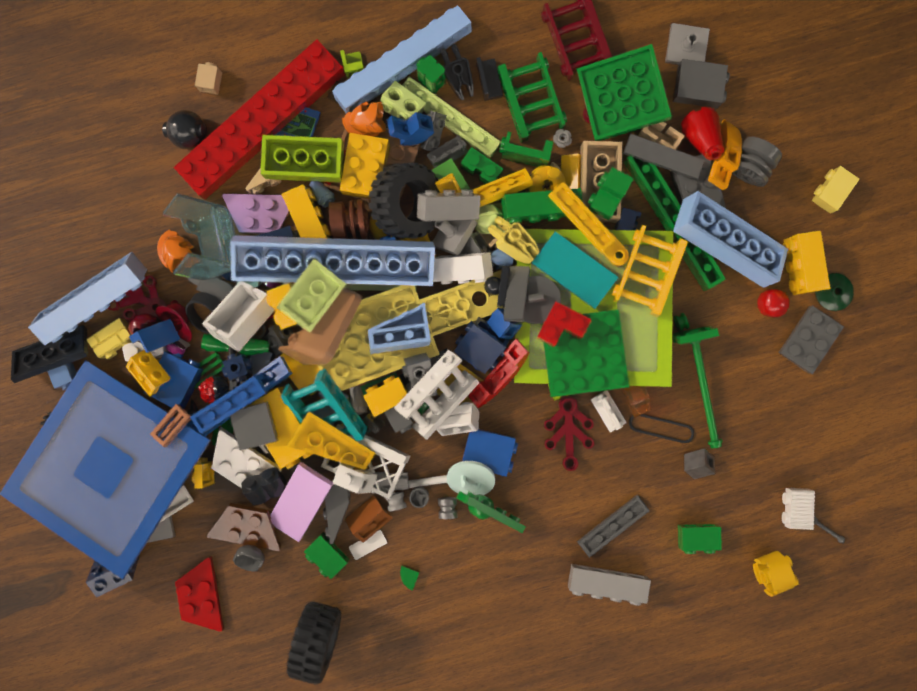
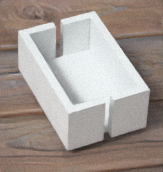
(239, 315)

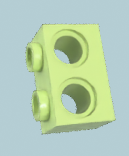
(401, 102)

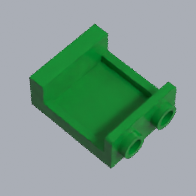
(525, 155)

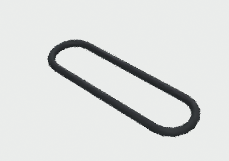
(662, 436)

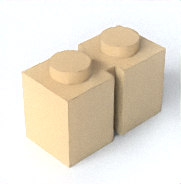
(670, 138)

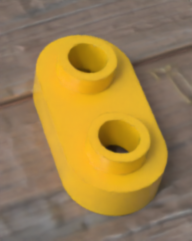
(610, 253)

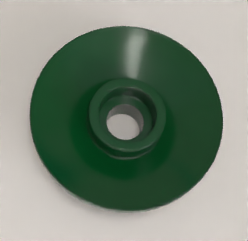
(829, 299)

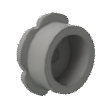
(562, 143)

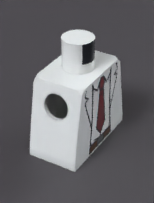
(353, 478)

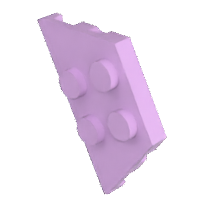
(257, 212)

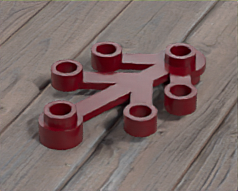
(137, 296)
(568, 430)

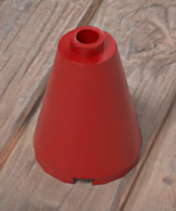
(704, 132)

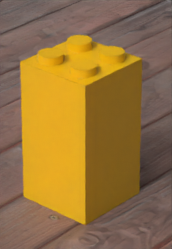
(285, 425)

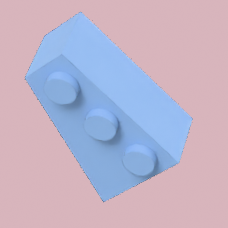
(401, 333)

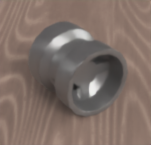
(447, 507)

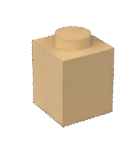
(208, 78)

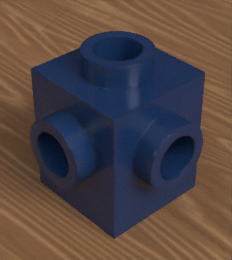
(244, 367)

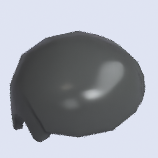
(249, 558)

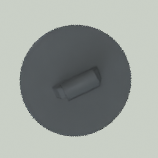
(540, 299)

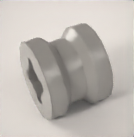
(396, 501)

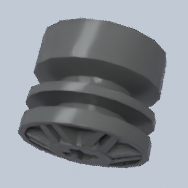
(757, 161)

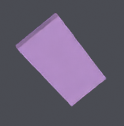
(300, 501)

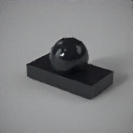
(497, 286)

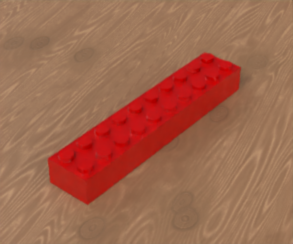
(263, 114)

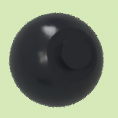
(185, 129)

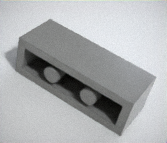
(448, 205)

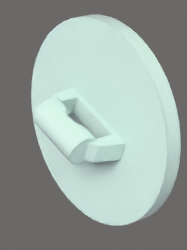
(471, 477)

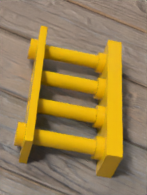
(669, 268)

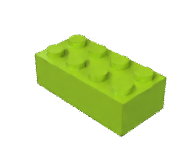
(302, 158)

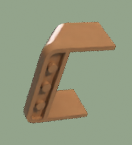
(322, 342)

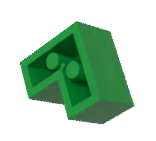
(611, 190)

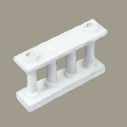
(446, 403)

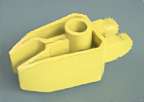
(514, 241)

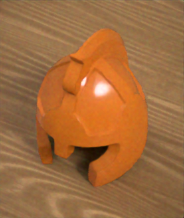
(365, 120)
(172, 249)

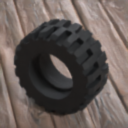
(386, 197)
(313, 643)

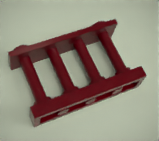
(589, 21)

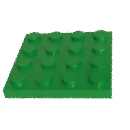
(624, 93)
(591, 362)

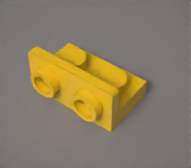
(147, 372)
(203, 473)

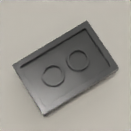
(811, 339)

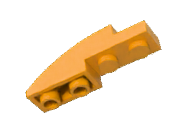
(730, 159)

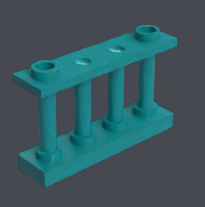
(333, 398)

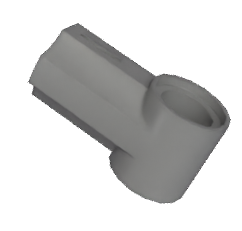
(385, 485)

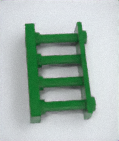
(518, 111)

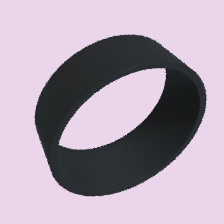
(205, 299)

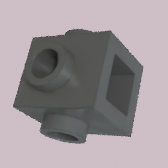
(278, 337)

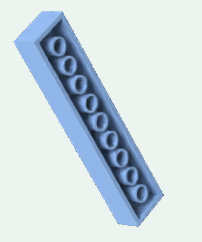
(349, 259)

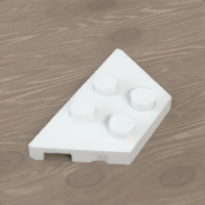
(237, 464)

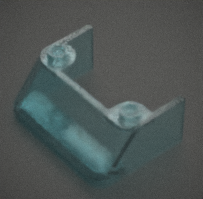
(214, 231)

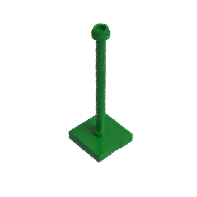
(694, 337)

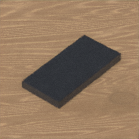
(41, 358)

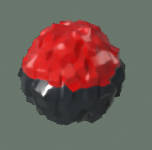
(213, 389)

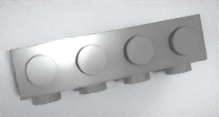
(609, 583)

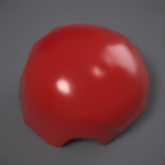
(773, 303)

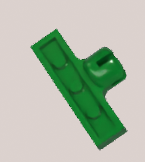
(483, 508)

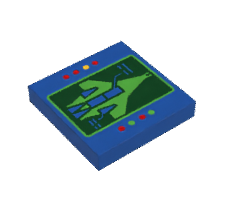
(302, 125)

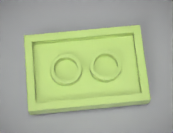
(311, 295)

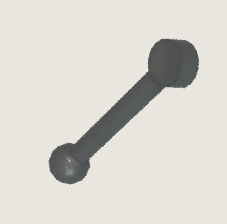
(841, 539)

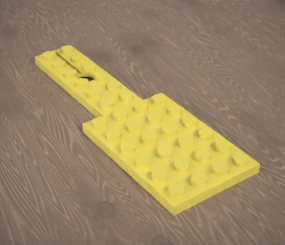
(445, 311)

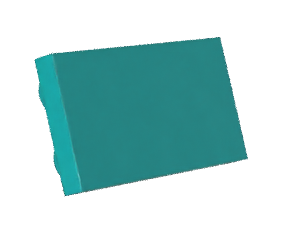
(574, 270)

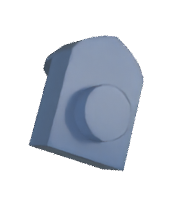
(501, 259)

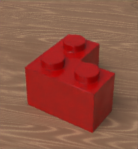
(562, 319)

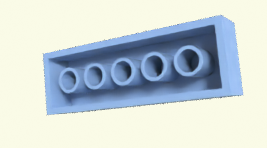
(730, 239)
(88, 298)

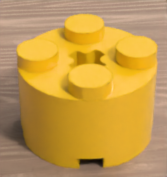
(775, 573)

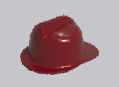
(177, 314)

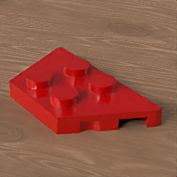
(199, 597)

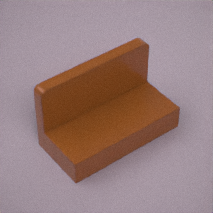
(368, 519)

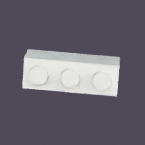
(462, 268)

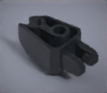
(457, 72)

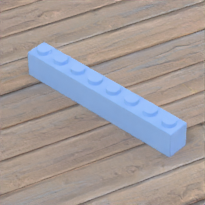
(402, 60)

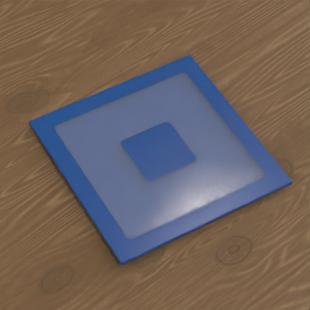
(100, 472)

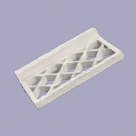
(384, 451)

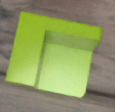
(352, 63)

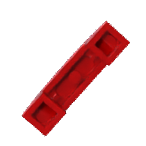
(501, 375)

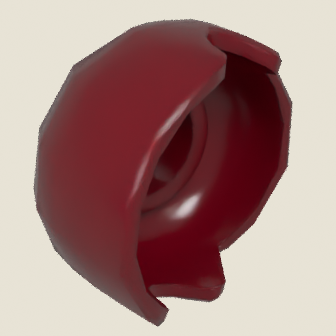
(140, 322)

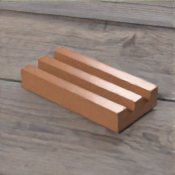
(182, 412)

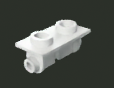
(608, 411)

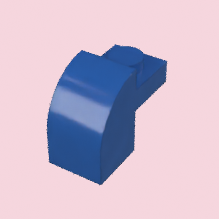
(411, 131)

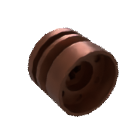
(349, 220)

